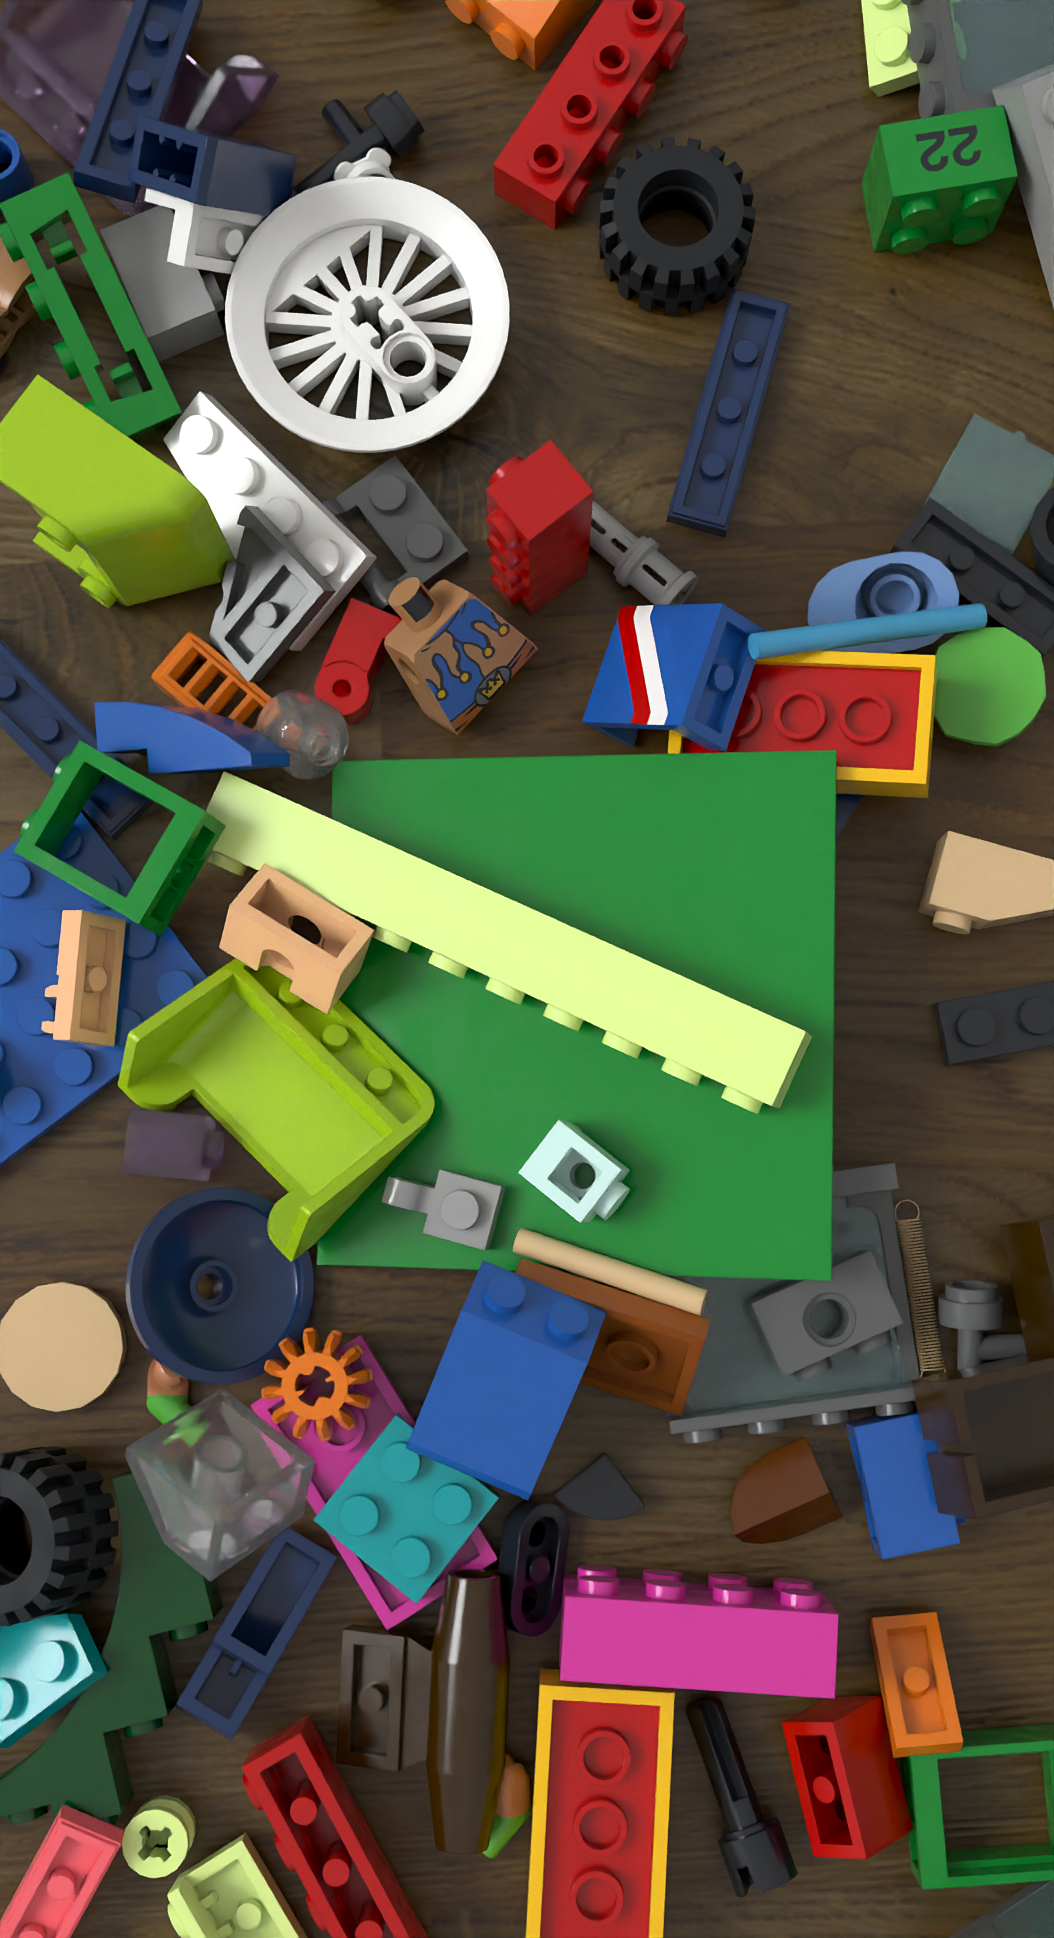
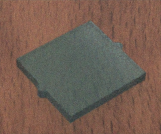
(994, 482)

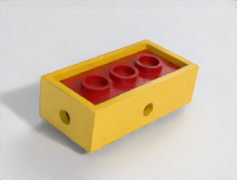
(858, 703)
(599, 1810)

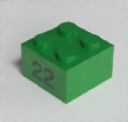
(938, 179)

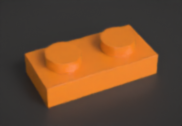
(915, 1685)

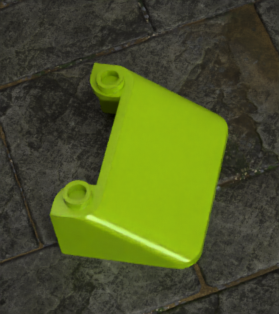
(291, 1084)

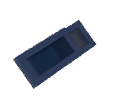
(256, 1632)

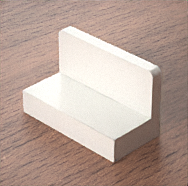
(205, 235)

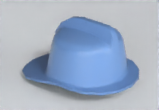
(881, 588)

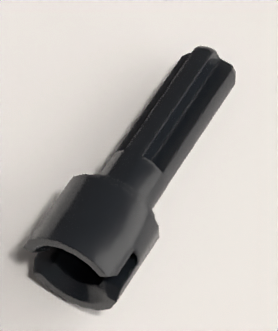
(752, 1841)

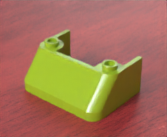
(108, 502)

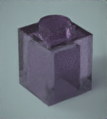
(172, 1145)

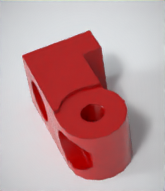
(355, 660)

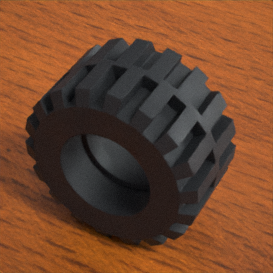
(683, 181)
(68, 1533)

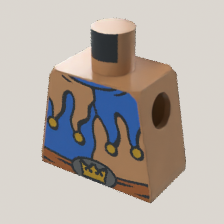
(452, 650)

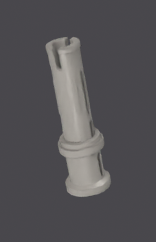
(638, 561)

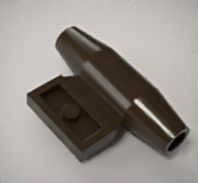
(435, 1705)

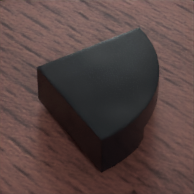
(600, 1492)

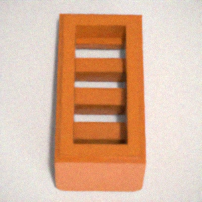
(182, 660)

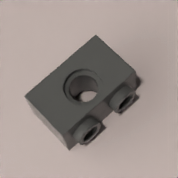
(865, 1310)

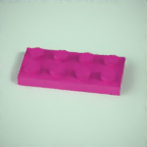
(338, 1458)

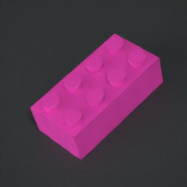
(698, 1633)

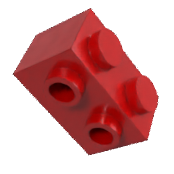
(847, 1777)

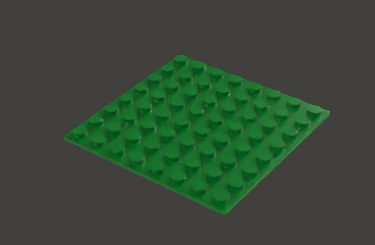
(676, 859)

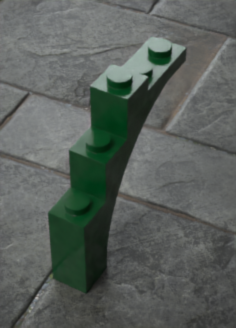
(85, 1755)

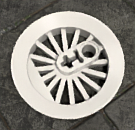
(303, 248)

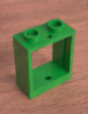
(168, 869)
(943, 1868)

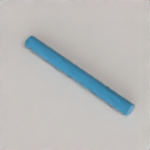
(866, 631)

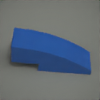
(183, 739)

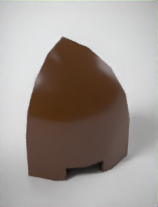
(782, 1496)

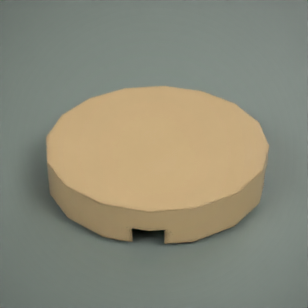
(61, 1346)

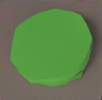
(987, 686)

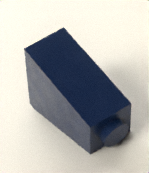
(210, 167)

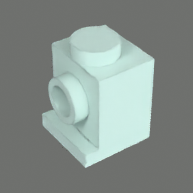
(554, 1168)

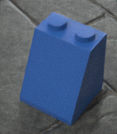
(506, 1380)

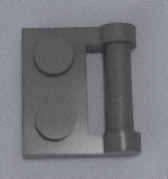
(405, 526)

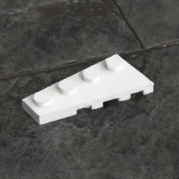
(239, 471)

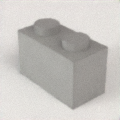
(169, 299)

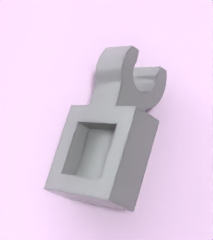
(457, 1206)

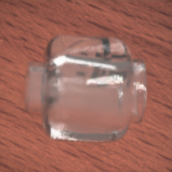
(307, 729)

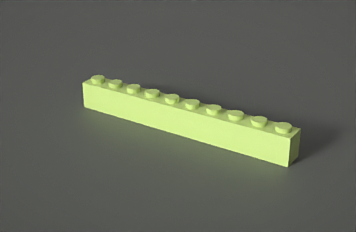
(512, 945)

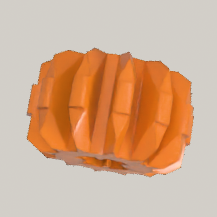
(328, 1403)

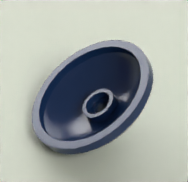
(254, 1294)

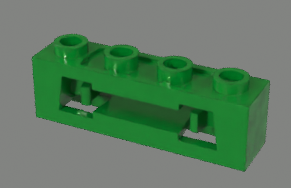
(42, 215)

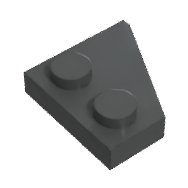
(266, 598)

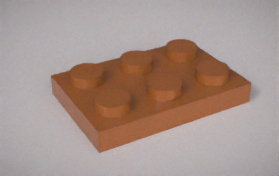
(642, 1346)

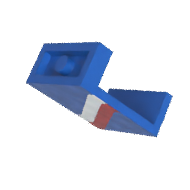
(673, 672)

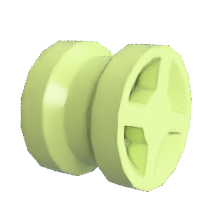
(170, 1824)

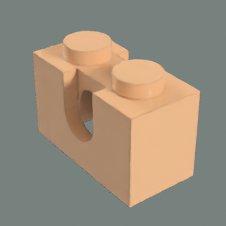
(261, 935)

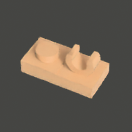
(87, 979)

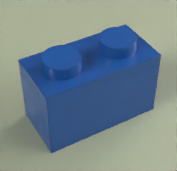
(898, 1486)

